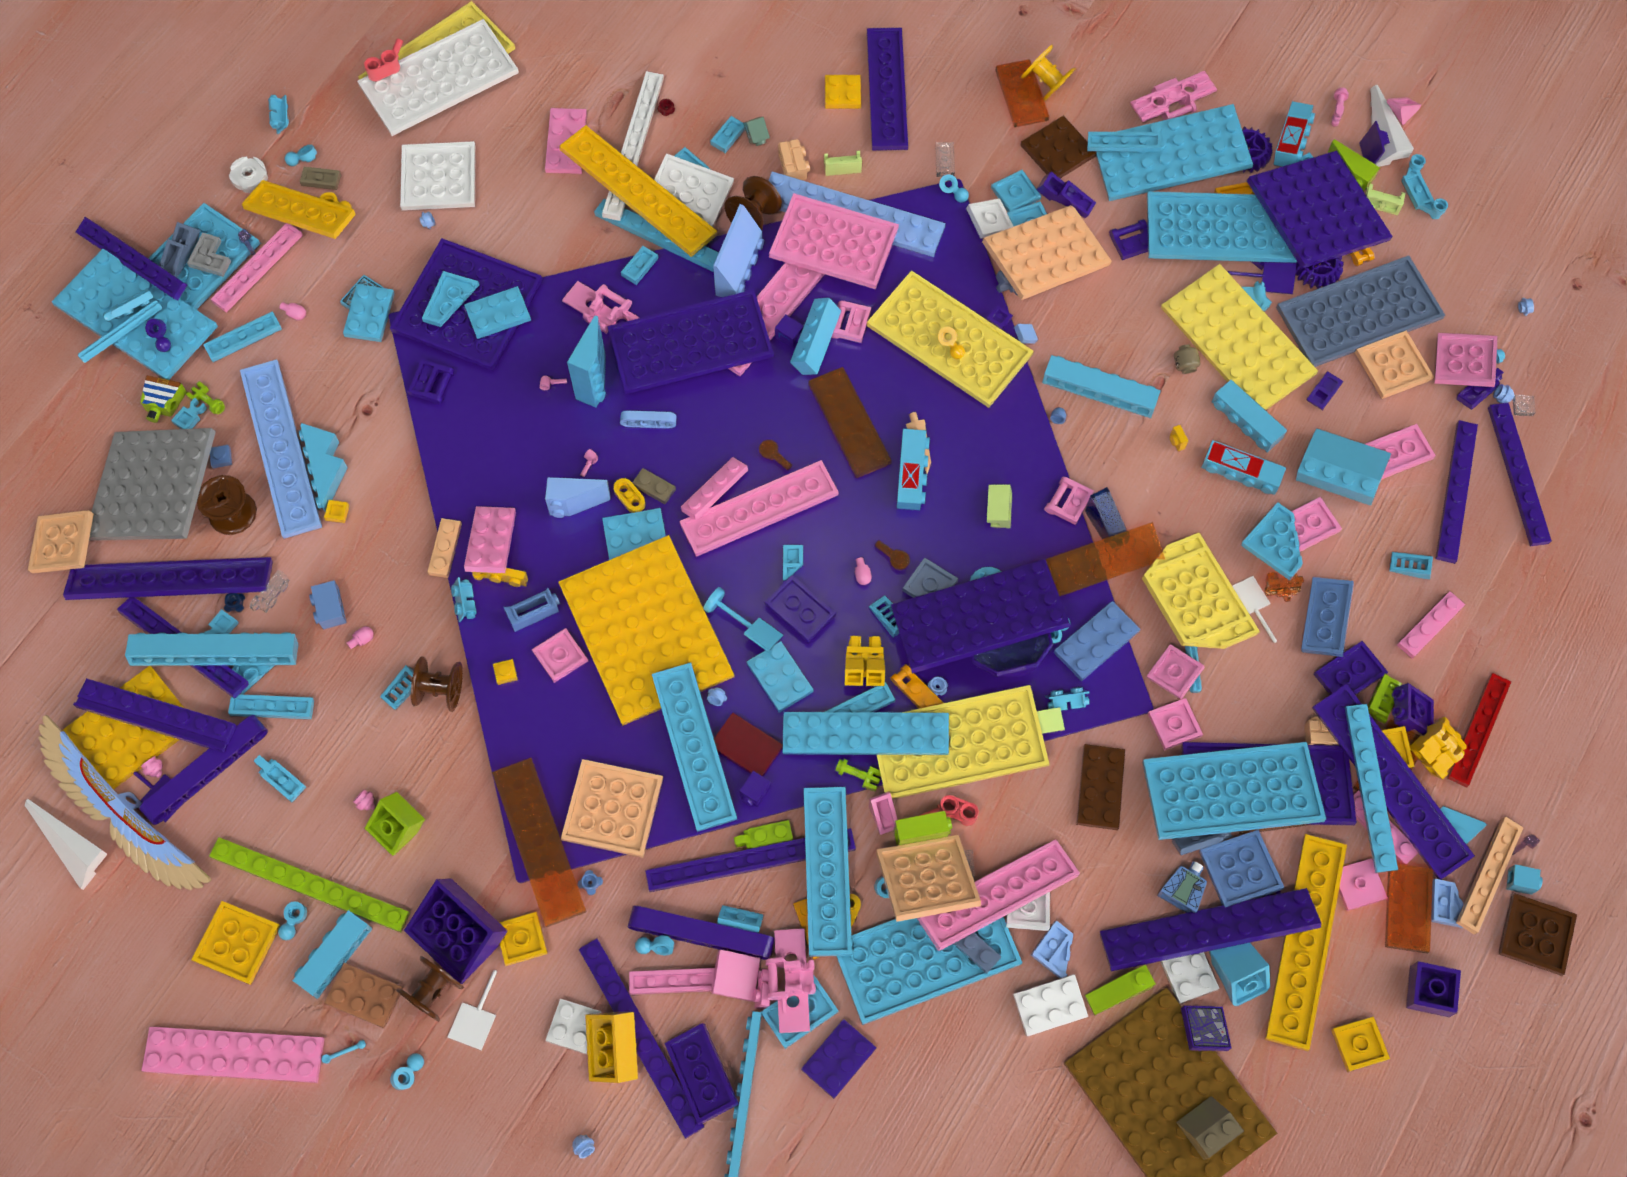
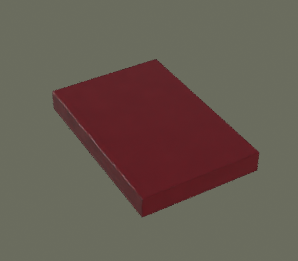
(746, 745)

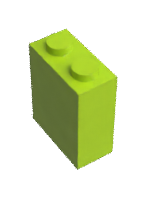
(922, 828)

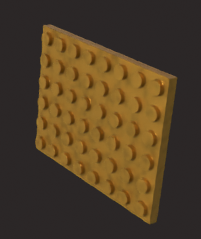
(1149, 1080)

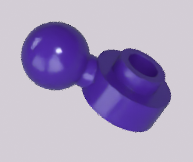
(162, 343)

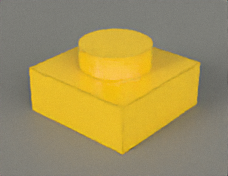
(1178, 438)
(336, 511)
(505, 671)

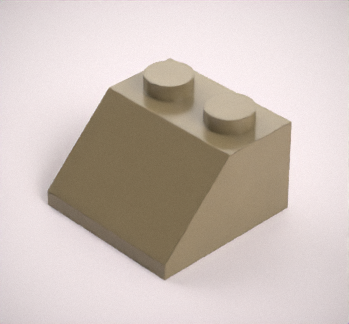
(1209, 1127)

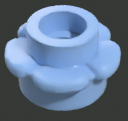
(427, 220)
(1526, 306)
(938, 681)
(716, 696)

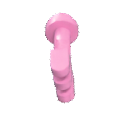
(1340, 95)

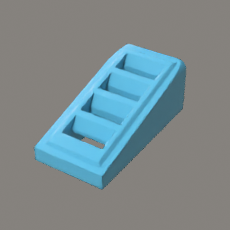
(1420, 559)
(893, 630)
(402, 676)

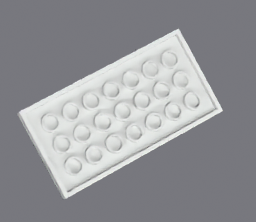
(439, 77)

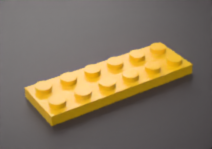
(298, 209)

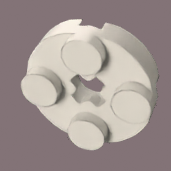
(250, 182)

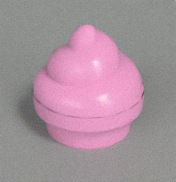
(152, 767)
(364, 801)

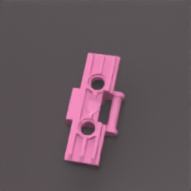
(1171, 92)
(581, 294)
(798, 980)

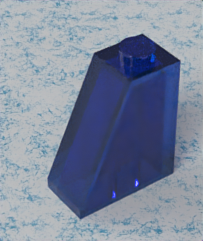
(1104, 514)

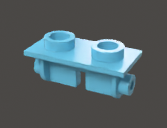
(278, 118)
(463, 607)
(1075, 697)

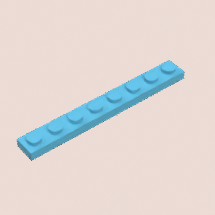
(640, 227)
(1371, 788)
(743, 1091)

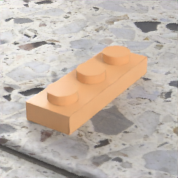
(444, 548)

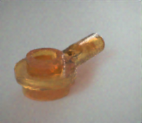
(769, 450)
(898, 558)

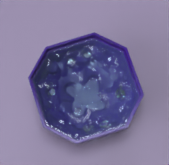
(1015, 658)

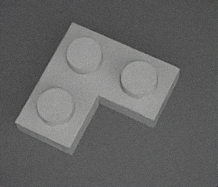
(205, 256)

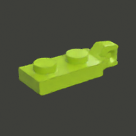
(765, 835)

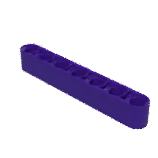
(202, 771)
(701, 932)

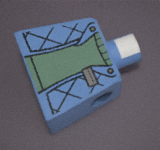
(1185, 888)

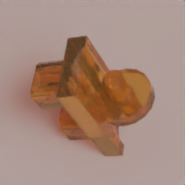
(1283, 587)

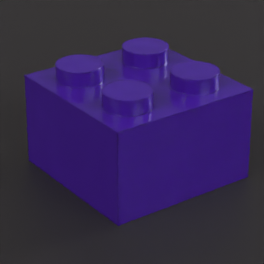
(1433, 989)

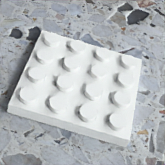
(438, 175)
(695, 186)

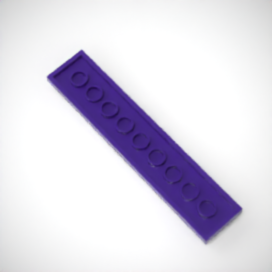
(168, 578)
(1404, 794)
(1209, 929)

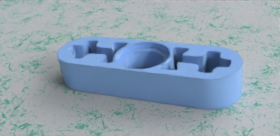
(648, 419)

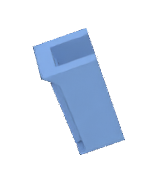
(535, 615)

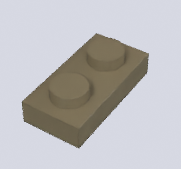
(320, 178)
(654, 486)

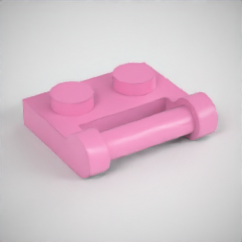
(856, 322)
(1074, 504)

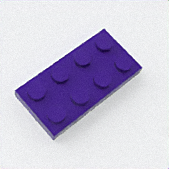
(701, 1074)

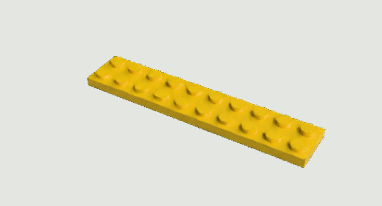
(638, 190)
(1305, 952)

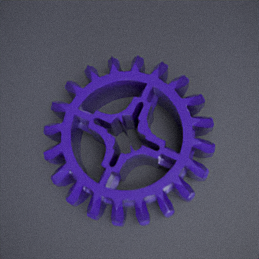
(1259, 150)
(1323, 275)

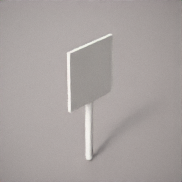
(1253, 600)
(472, 1023)

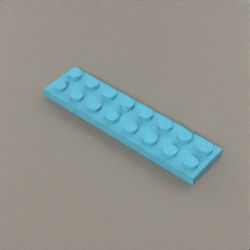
(866, 733)
(694, 747)
(827, 872)

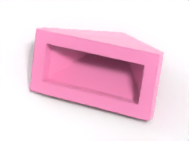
(1403, 108)
(883, 812)

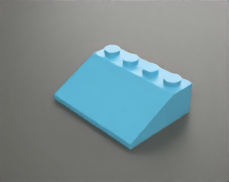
(588, 366)
(1343, 466)

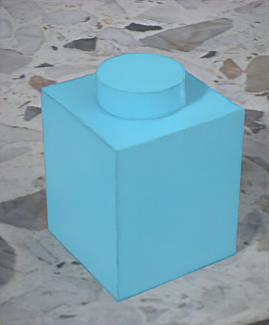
(1524, 879)

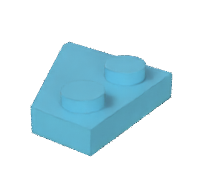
(1464, 825)

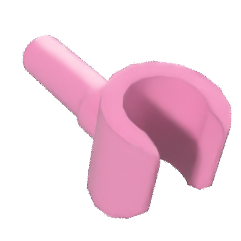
(546, 381)
(592, 458)

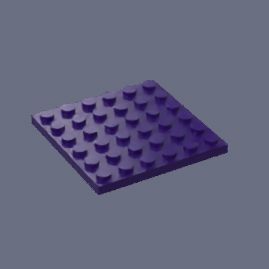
(1319, 209)
(457, 334)

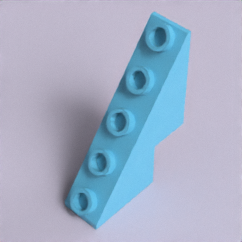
(326, 468)

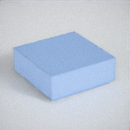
(1026, 333)

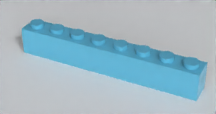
(211, 649)

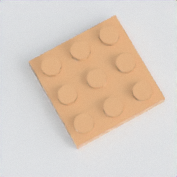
(1394, 364)
(60, 542)

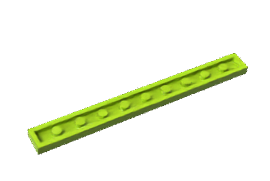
(309, 884)

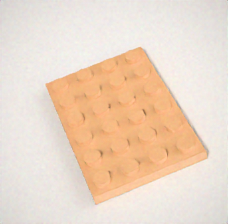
(1046, 252)

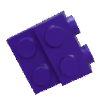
(1412, 708)

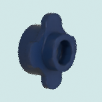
(230, 598)

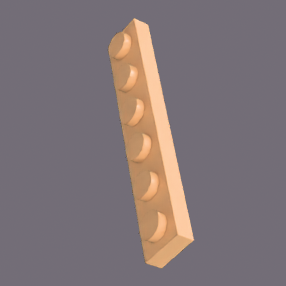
(1489, 875)

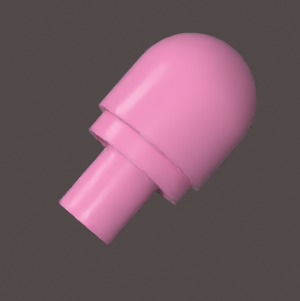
(293, 310)
(862, 572)
(361, 637)

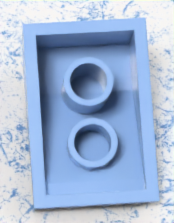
(573, 496)

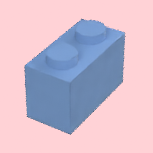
(328, 605)

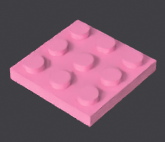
(1466, 359)

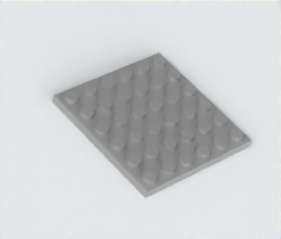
(151, 484)

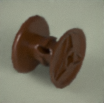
(758, 199)
(226, 505)
(436, 683)
(429, 988)

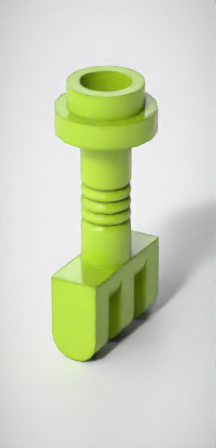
(215, 406)
(866, 776)

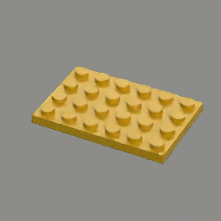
(119, 747)

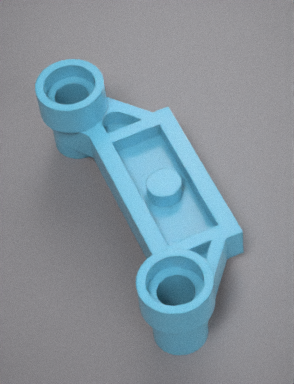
(1419, 191)

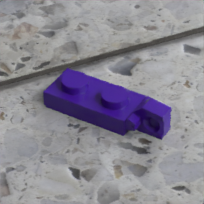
(1473, 395)

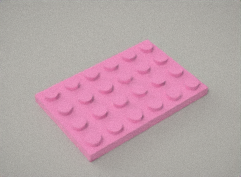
(834, 241)

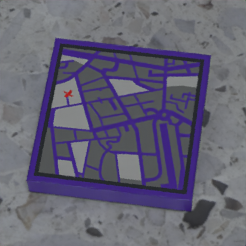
(1206, 1028)

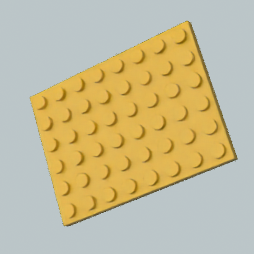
(642, 620)

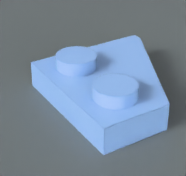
(1445, 903)
(1054, 949)

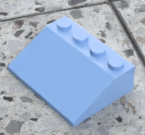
(737, 254)

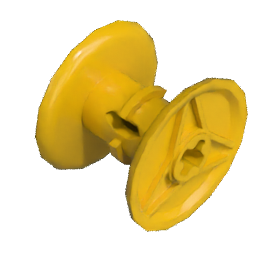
(1047, 72)

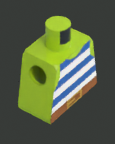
(161, 397)

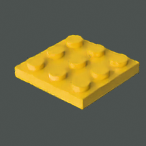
(236, 942)

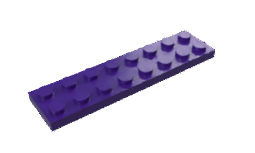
(887, 89)

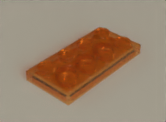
(1022, 95)
(1409, 909)

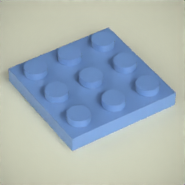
(1241, 869)

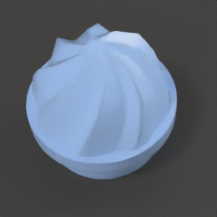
(1504, 394)
(583, 1146)

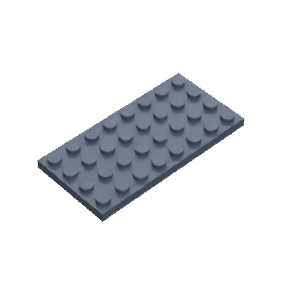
(1360, 311)

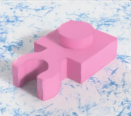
(762, 990)

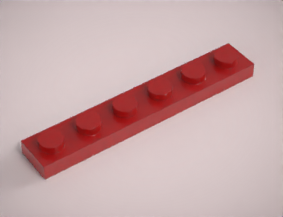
(1480, 729)

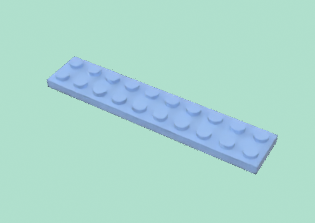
(914, 231)
(280, 449)

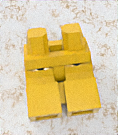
(865, 662)
(1439, 748)

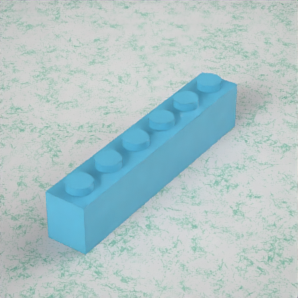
(1101, 386)

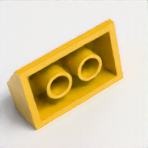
(611, 1047)

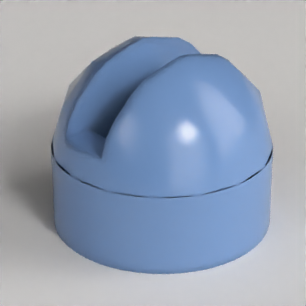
(1058, 415)

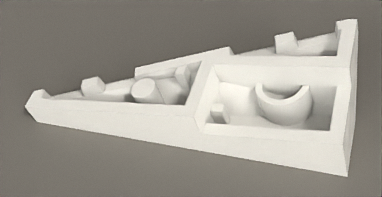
(1382, 113)
(75, 851)

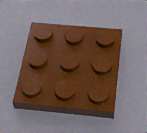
(1058, 148)
(1538, 934)

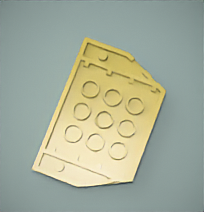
(1198, 596)

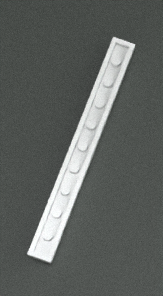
(636, 135)

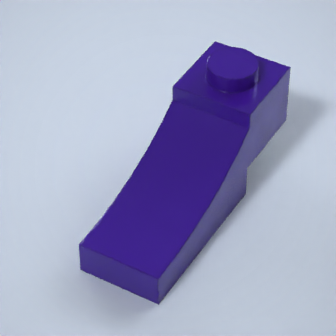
(1065, 193)

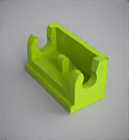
(1382, 700)

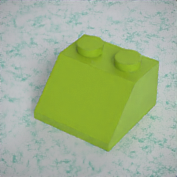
(394, 823)

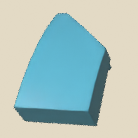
(792, 559)

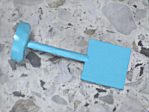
(759, 631)

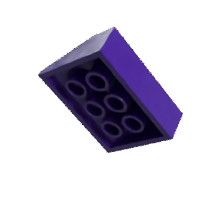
(454, 929)

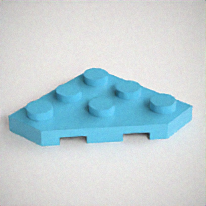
(1276, 541)

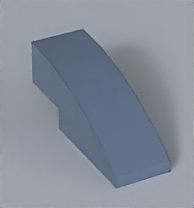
(179, 248)

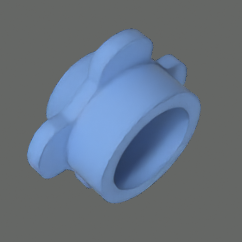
(590, 888)

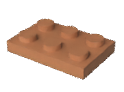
(363, 995)

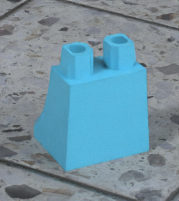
(1241, 972)

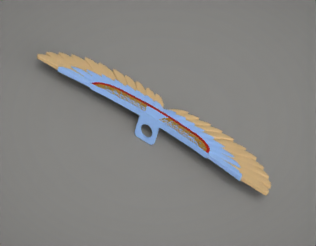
(129, 829)

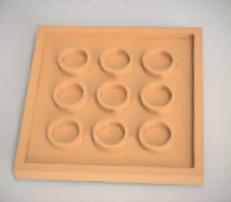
(612, 808)
(928, 878)

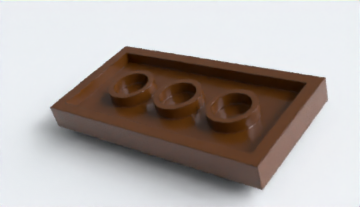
(1101, 787)

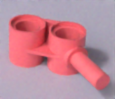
(386, 66)
(959, 807)

